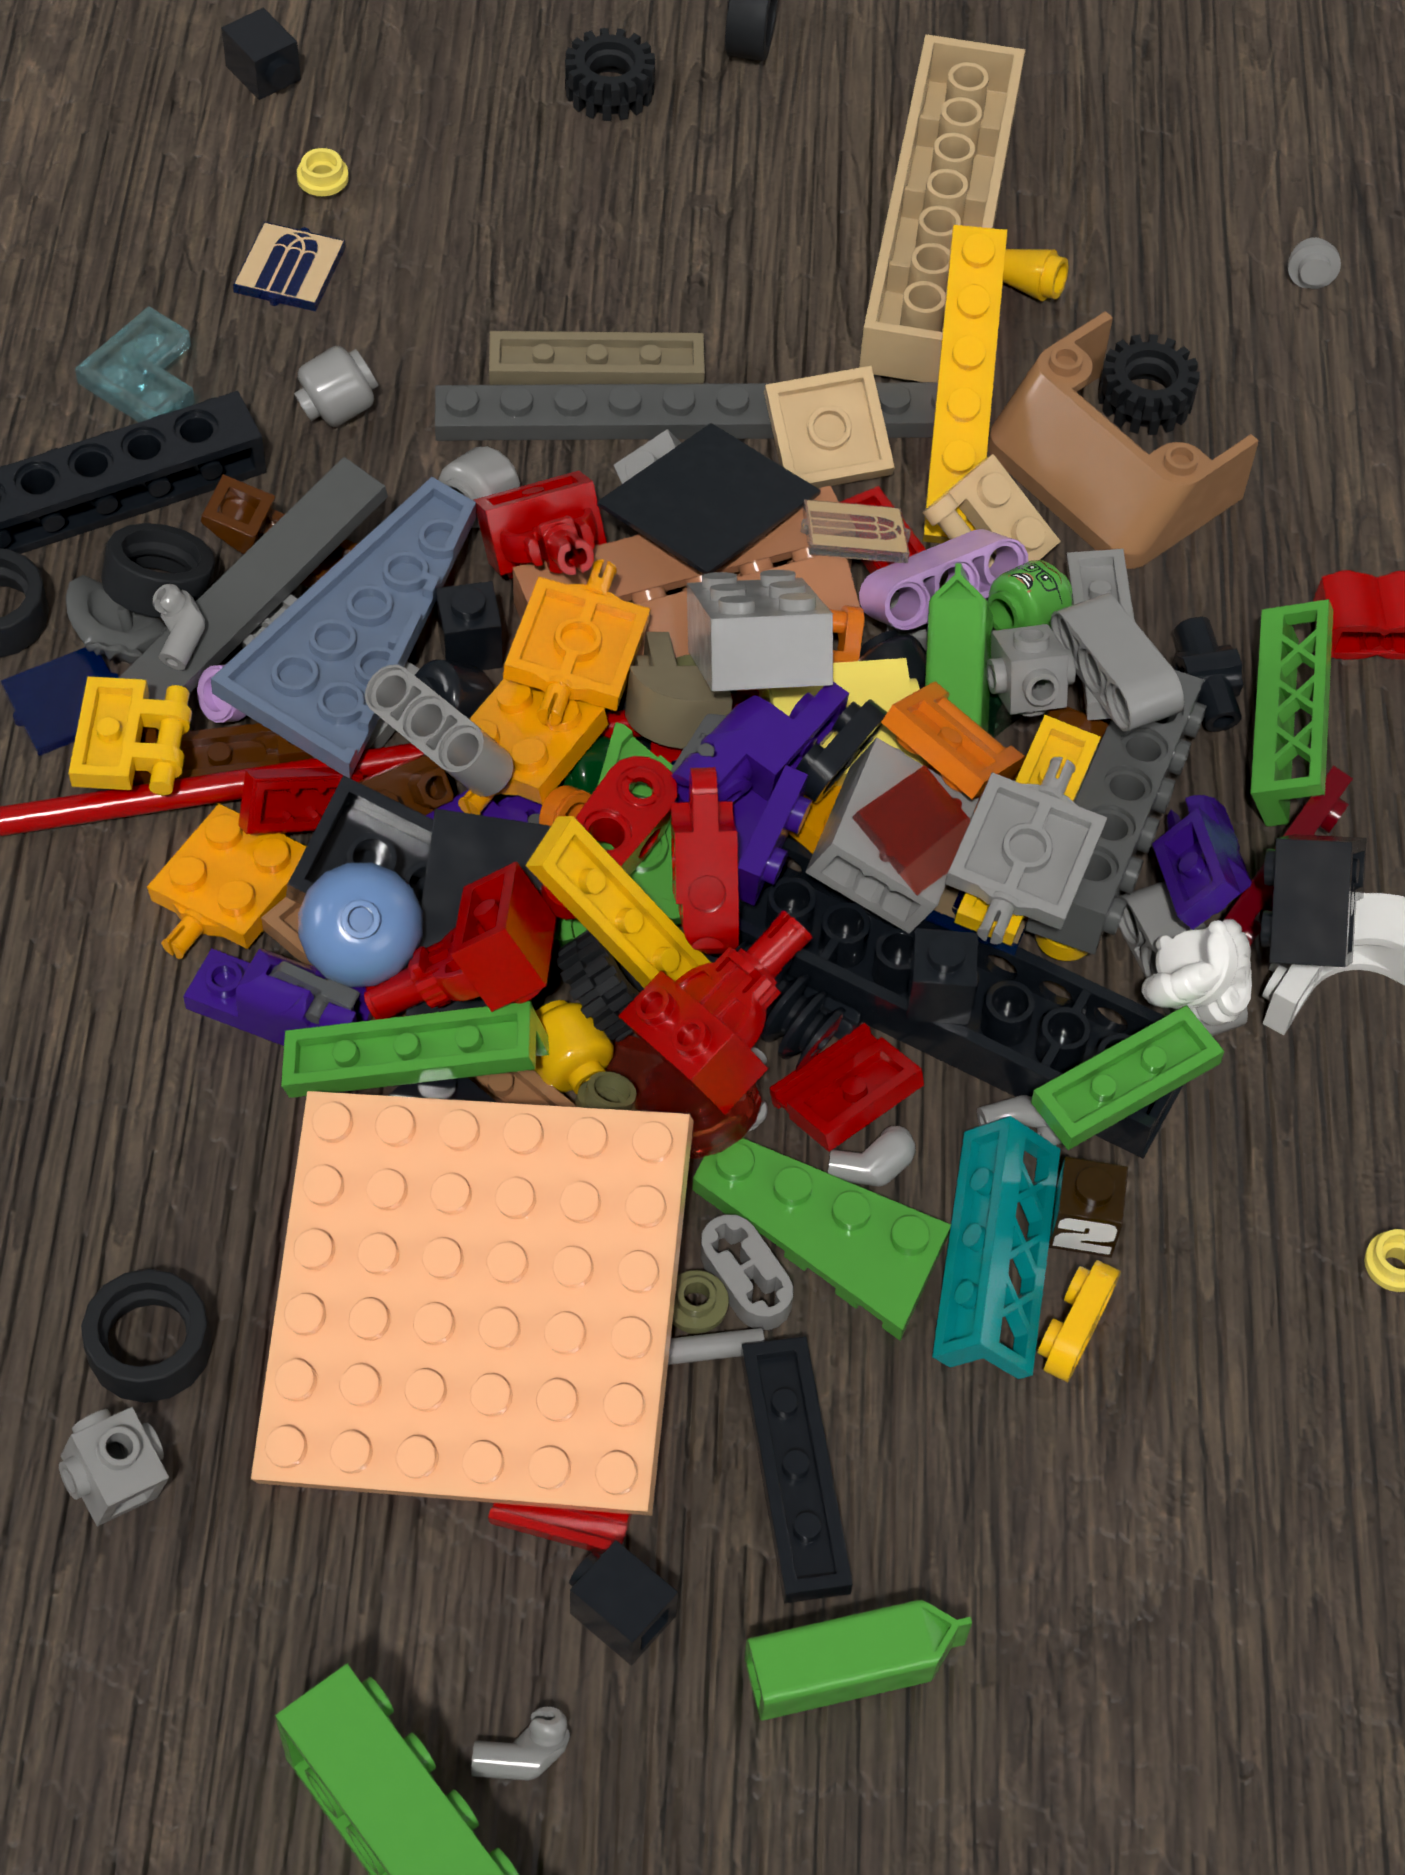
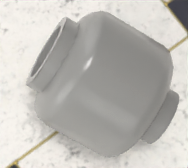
(335, 386)
(480, 474)

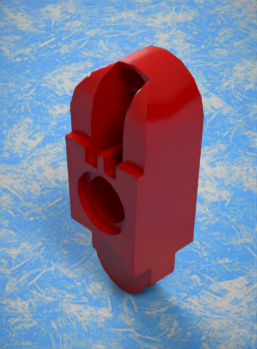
(624, 820)
(705, 865)

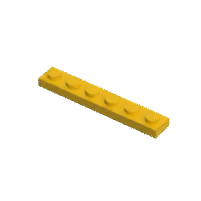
(965, 362)

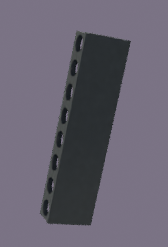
(1016, 1027)

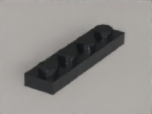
(796, 1470)

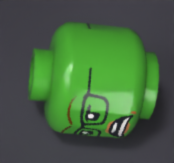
(1028, 595)

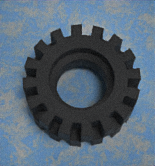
(606, 93)
(1146, 406)
(598, 983)

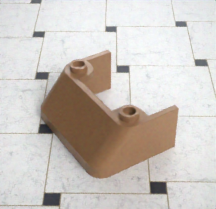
(1095, 472)

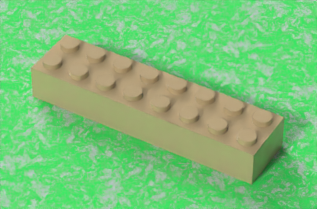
(944, 178)

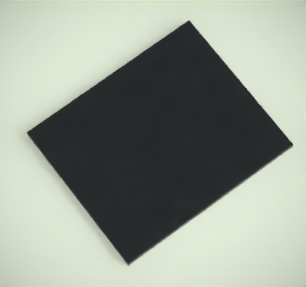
(708, 498)

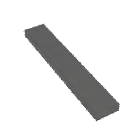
(267, 574)

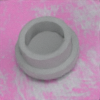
(1314, 263)

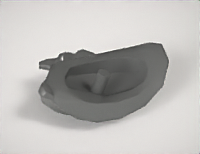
(107, 625)

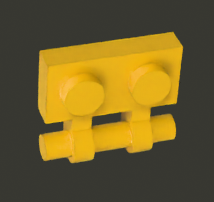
(111, 731)

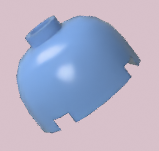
(360, 924)

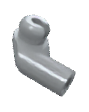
(879, 1162)

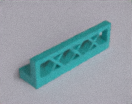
(985, 1239)

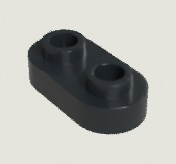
(855, 732)

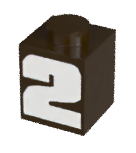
(1088, 1207)

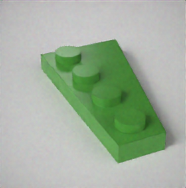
(847, 1235)

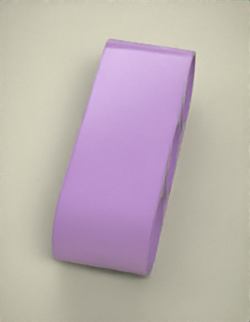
(922, 574)

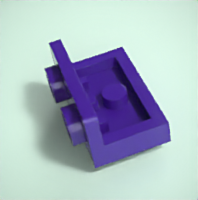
(764, 828)

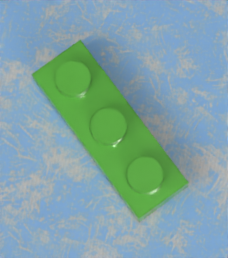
(1127, 1077)

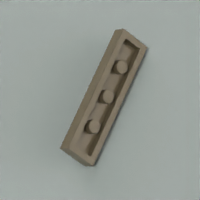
(595, 358)

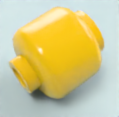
(575, 1047)

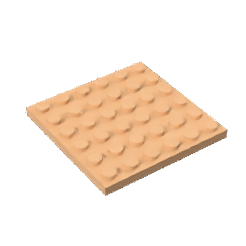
(476, 1302)

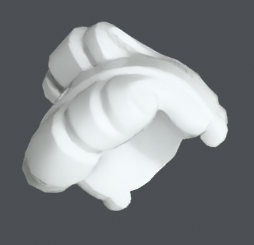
(1204, 971)

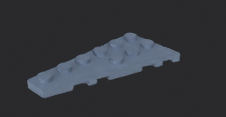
(366, 613)

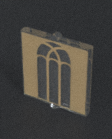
(855, 531)

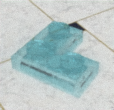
(132, 365)

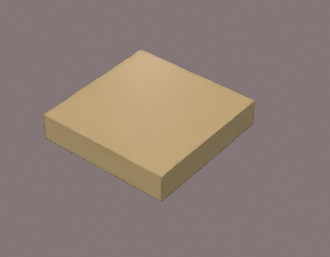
(830, 427)

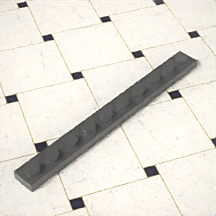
(642, 411)

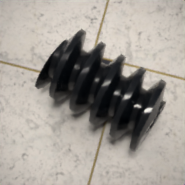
(798, 1018)

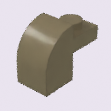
(669, 699)

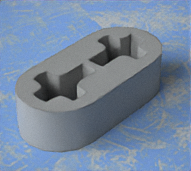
(757, 1264)

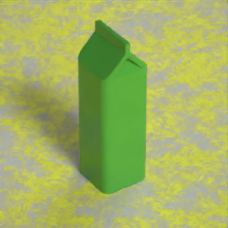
(960, 645)
(850, 1657)

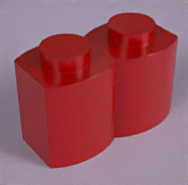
(1365, 614)

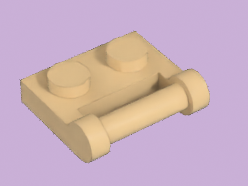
(994, 504)

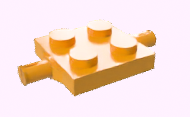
(576, 643)
(539, 751)
(224, 881)

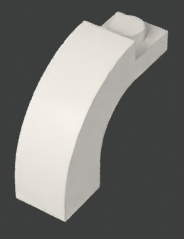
(1377, 948)

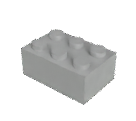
(759, 632)

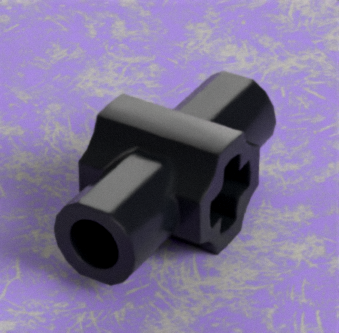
(1216, 665)

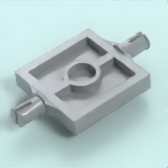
(1026, 850)

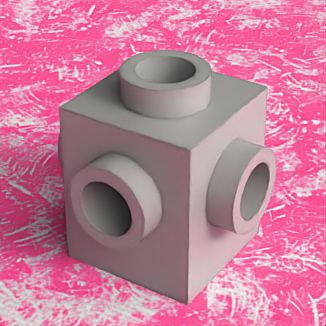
(1030, 669)
(113, 1464)

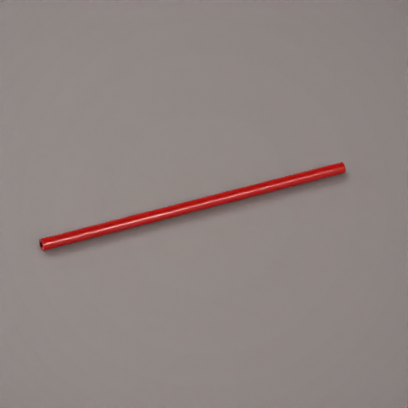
(203, 788)

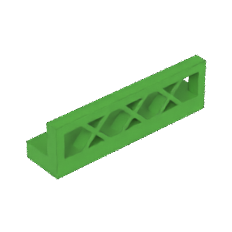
(1279, 700)
(412, 1049)

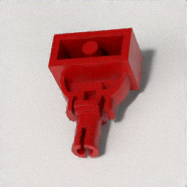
(542, 521)
(492, 953)
(717, 1013)

